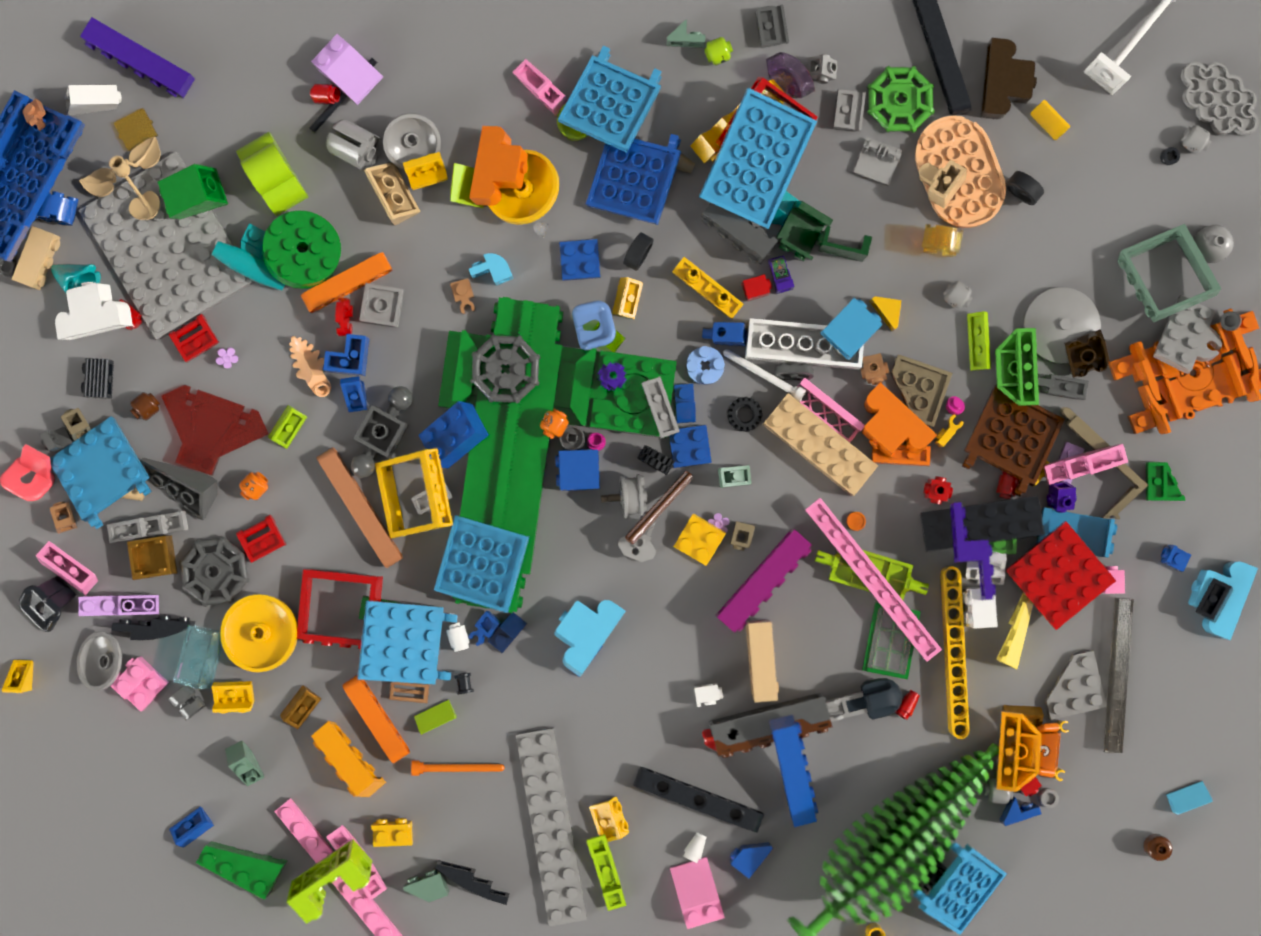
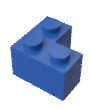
(352, 361)

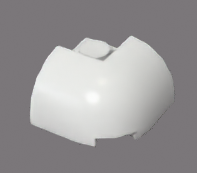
(998, 561)

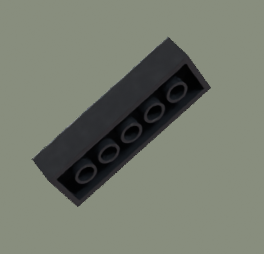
(986, 521)

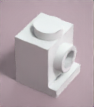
(708, 694)

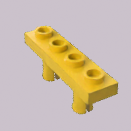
(707, 288)

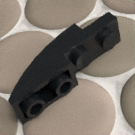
(159, 627)

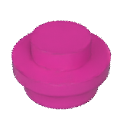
(955, 405)
(596, 441)

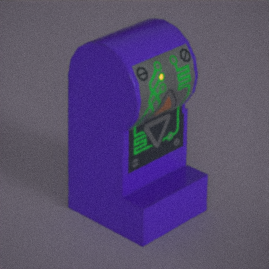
(780, 274)

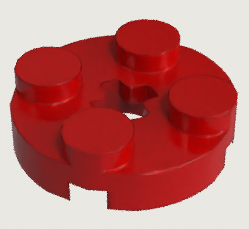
(342, 316)

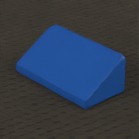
(191, 827)

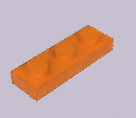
(902, 456)

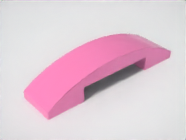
(376, 885)

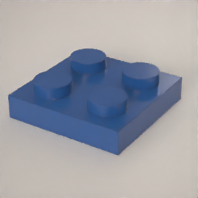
(579, 259)
(690, 447)

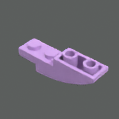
(118, 605)

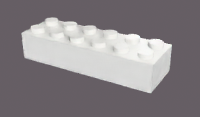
(795, 344)

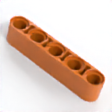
(346, 282)
(376, 719)

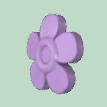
(226, 357)
(720, 523)

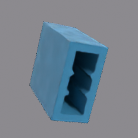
(852, 328)

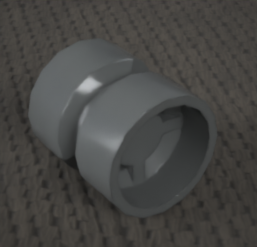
(572, 438)
(180, 700)

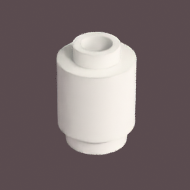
(458, 637)

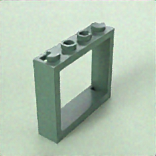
(1195, 259)

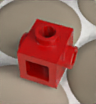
(931, 493)

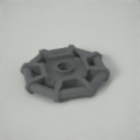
(505, 380)
(215, 582)

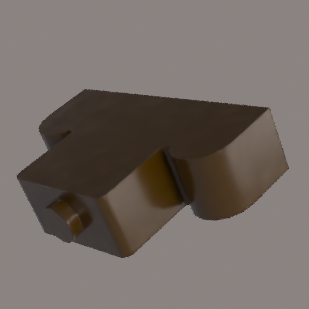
(1005, 79)

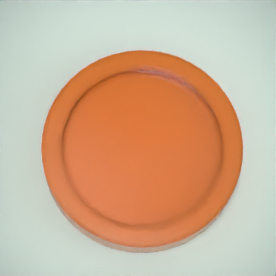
(856, 521)

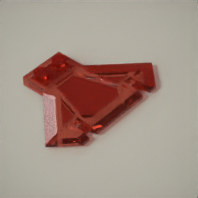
(210, 427)

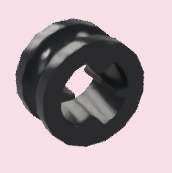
(1176, 154)

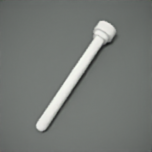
(796, 392)

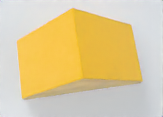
(888, 310)
(19, 677)

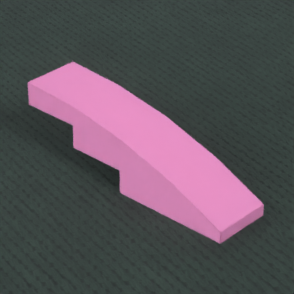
(1085, 463)

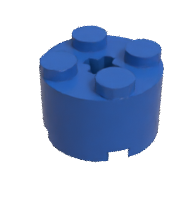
(58, 209)

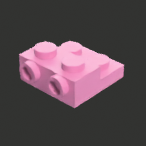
(139, 683)

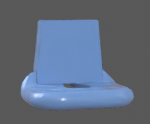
(594, 311)

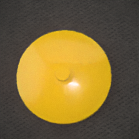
(536, 195)
(259, 633)

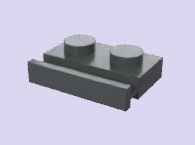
(772, 26)

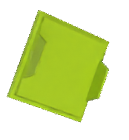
(461, 185)

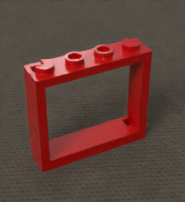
(758, 86)
(305, 597)

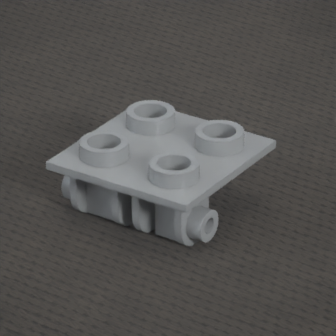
(877, 161)

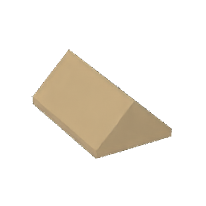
(392, 192)

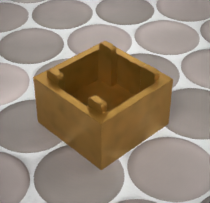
(152, 557)

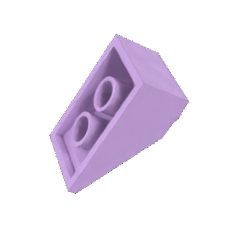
(347, 69)

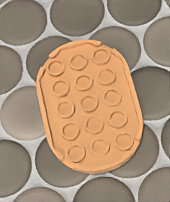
(970, 147)

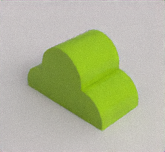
(271, 174)

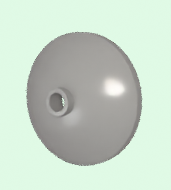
(396, 140)
(99, 661)

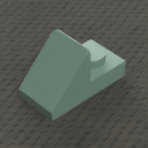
(679, 38)
(734, 476)

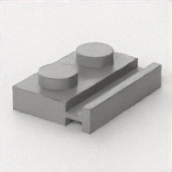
(849, 110)

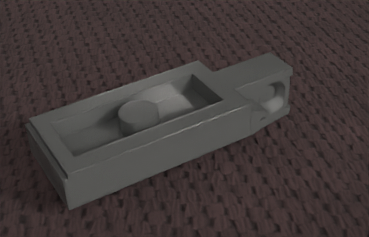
(1064, 386)

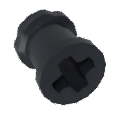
(463, 683)

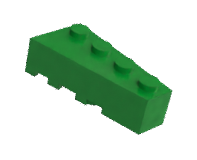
(242, 867)

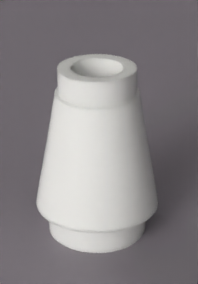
(695, 848)

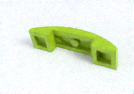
(606, 872)

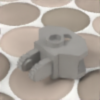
(645, 547)

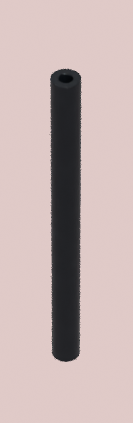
(332, 107)

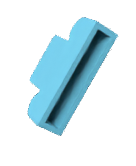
(1235, 574)
(586, 632)

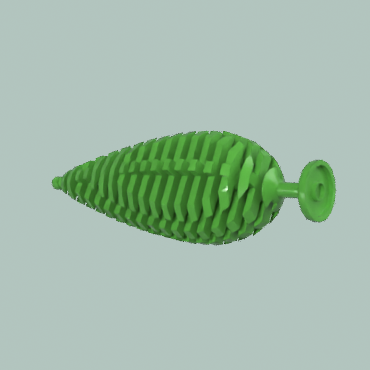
(899, 843)

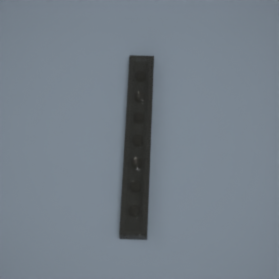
(1118, 675)

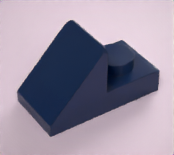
(507, 632)

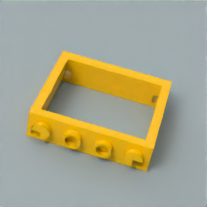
(435, 491)

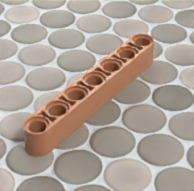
(359, 507)

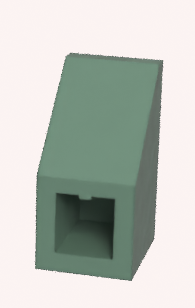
(243, 763)
(429, 887)

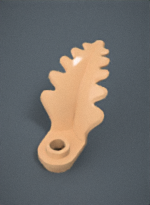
(310, 366)

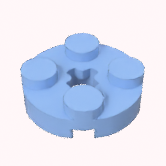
(707, 376)

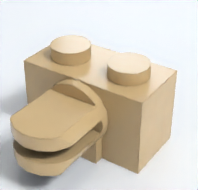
(942, 181)

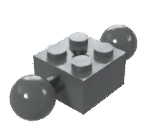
(363, 464)

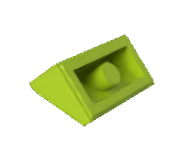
(287, 426)
(435, 717)

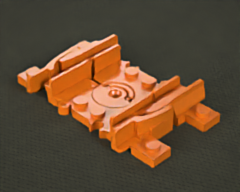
(1188, 391)

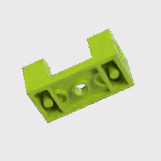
(307, 889)

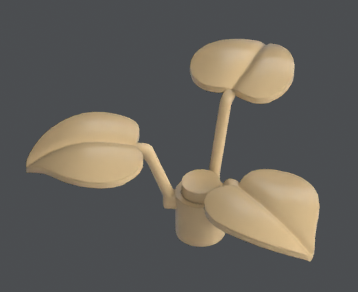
(101, 181)

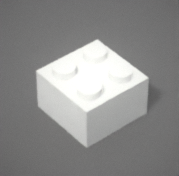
(977, 612)

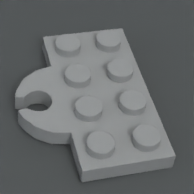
(1187, 338)

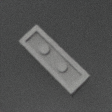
(660, 407)

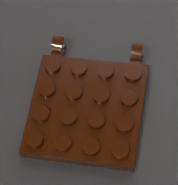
(1013, 438)

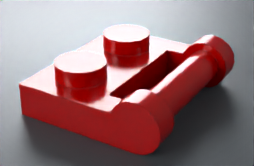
(198, 342)
(264, 544)

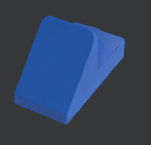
(354, 394)
(685, 403)
(1014, 814)

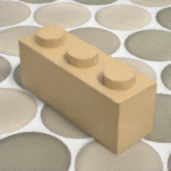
(36, 258)

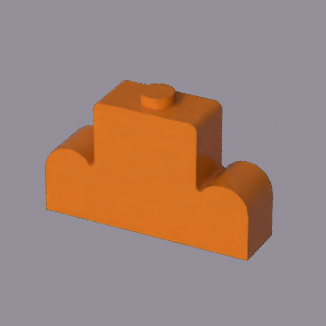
(496, 166)
(894, 424)

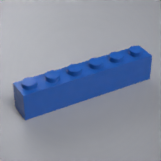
(793, 770)

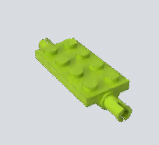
(894, 571)

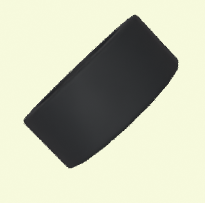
(1025, 188)
(638, 251)

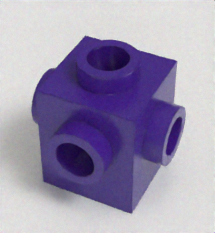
(609, 383)
(1061, 496)

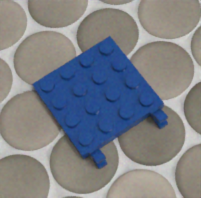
(635, 181)

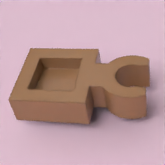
(463, 292)

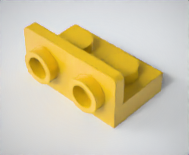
(609, 819)
(392, 833)

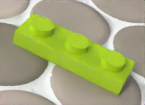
(979, 341)

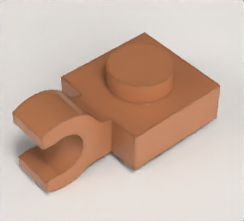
(33, 114)

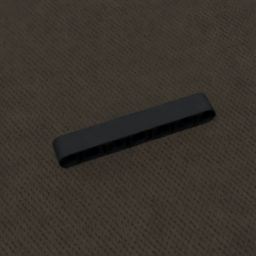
(942, 56)

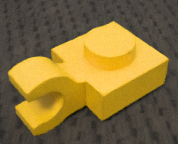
(945, 435)

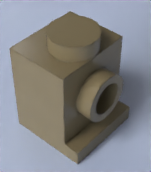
(75, 416)
(747, 530)

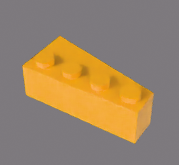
(346, 760)

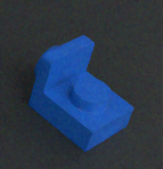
(1175, 557)

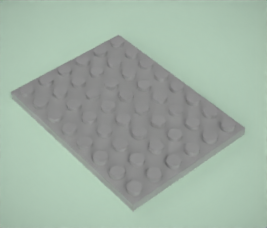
(163, 259)

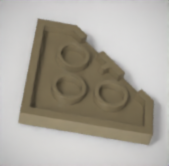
(921, 387)

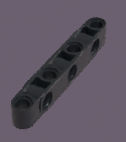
(712, 805)

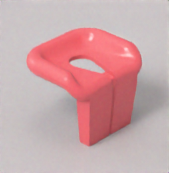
(29, 461)

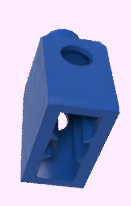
(735, 333)

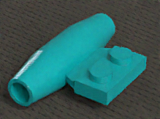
(248, 258)

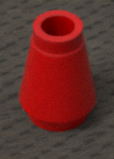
(908, 705)

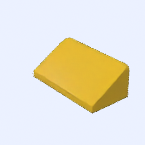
(1050, 120)
(627, 297)

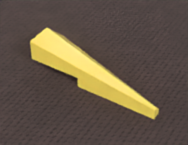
(1013, 645)

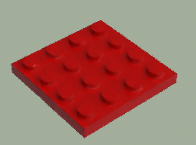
(1060, 575)

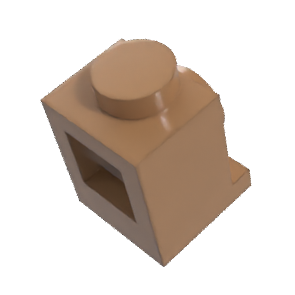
(66, 524)

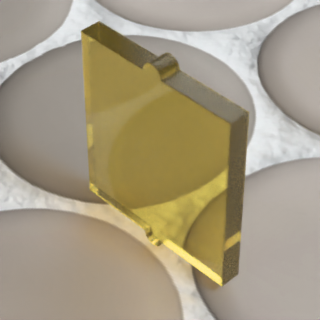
(135, 129)

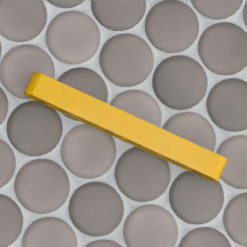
(960, 659)

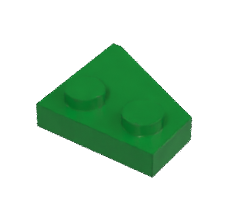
(1161, 483)

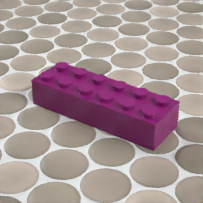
(763, 580)

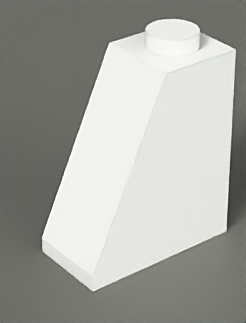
(91, 98)

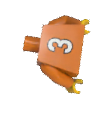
(1050, 749)

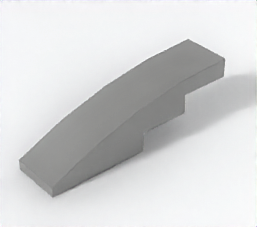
(147, 527)

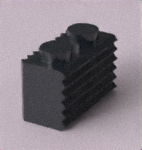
(97, 378)

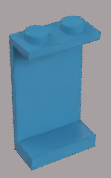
(1093, 531)

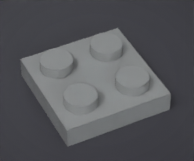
(381, 305)

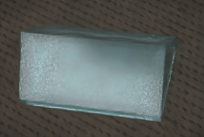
(199, 657)

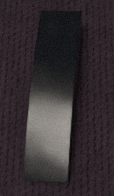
(465, 878)

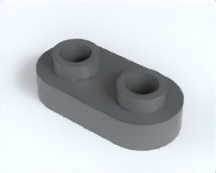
(794, 372)

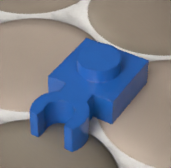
(486, 626)

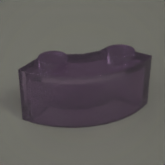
(790, 74)

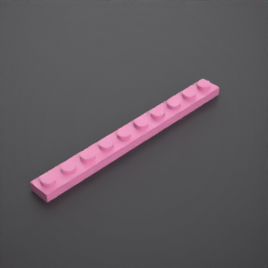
(873, 579)
(320, 849)

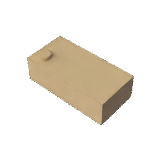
(761, 661)

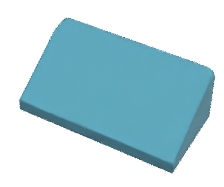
(1189, 798)

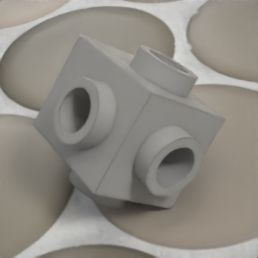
(822, 68)

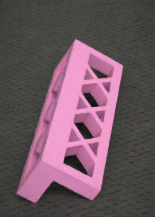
(834, 408)

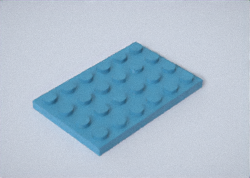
(757, 158)

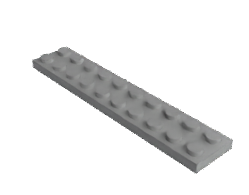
(551, 827)

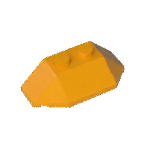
(1017, 752)

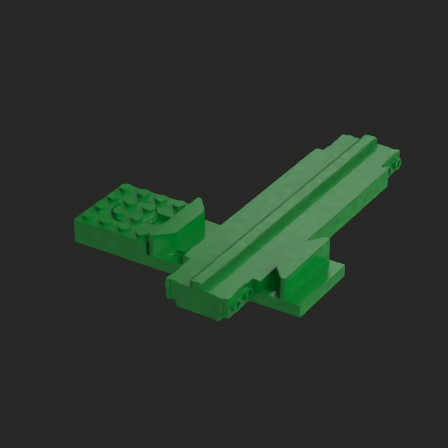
(510, 464)

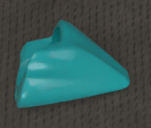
(73, 275)

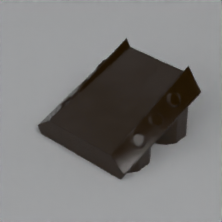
(1087, 354)

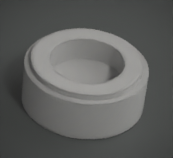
(1048, 798)

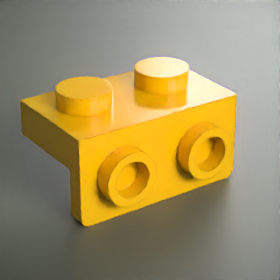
(425, 170)
(232, 697)

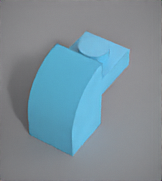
(495, 265)

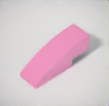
(540, 86)

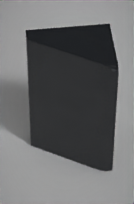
(1214, 600)

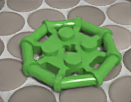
(892, 106)

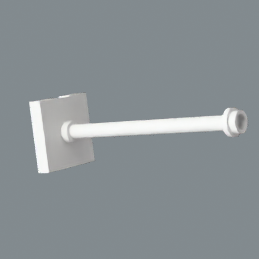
(1107, 72)

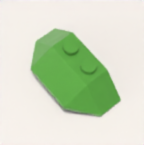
(1018, 367)

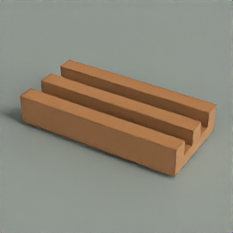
(411, 691)

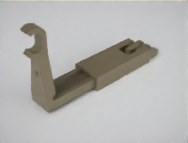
(1094, 441)

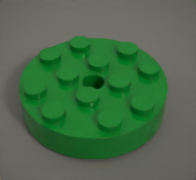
(306, 231)

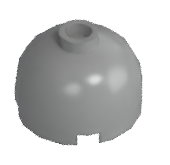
(1214, 243)

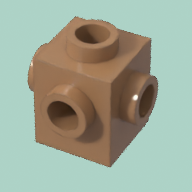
(874, 369)

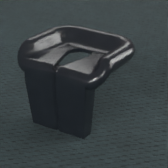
(53, 594)

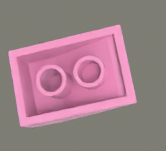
(697, 893)

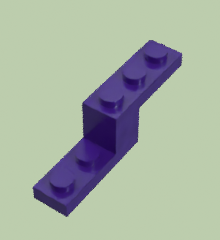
(972, 551)

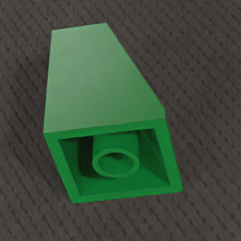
(192, 191)

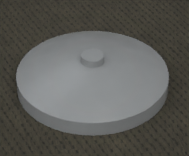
(1059, 318)

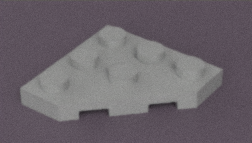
(1077, 688)

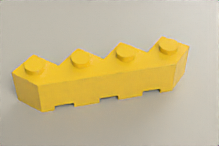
(705, 144)

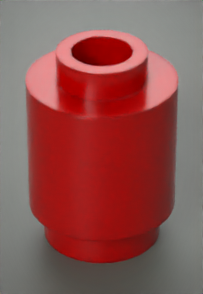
(325, 94)
(1006, 486)

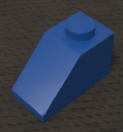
(750, 857)

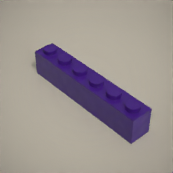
(137, 57)

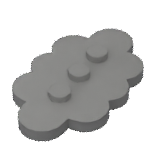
(1219, 98)

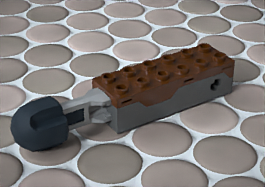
(814, 713)

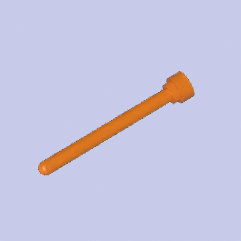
(419, 768)

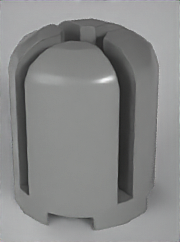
(359, 156)

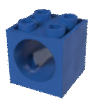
(578, 470)

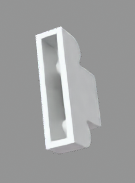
(91, 312)

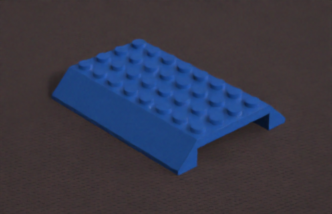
(29, 166)

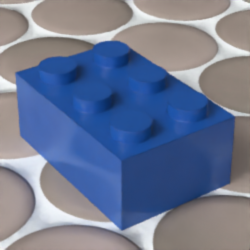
(454, 433)

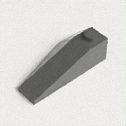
(188, 486)

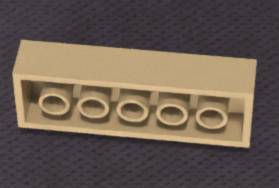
(820, 445)

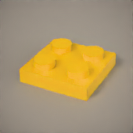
(699, 539)

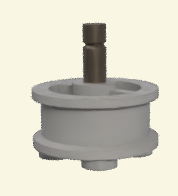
(630, 496)

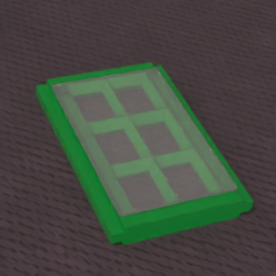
(887, 647)

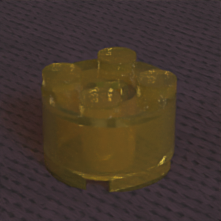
(942, 239)

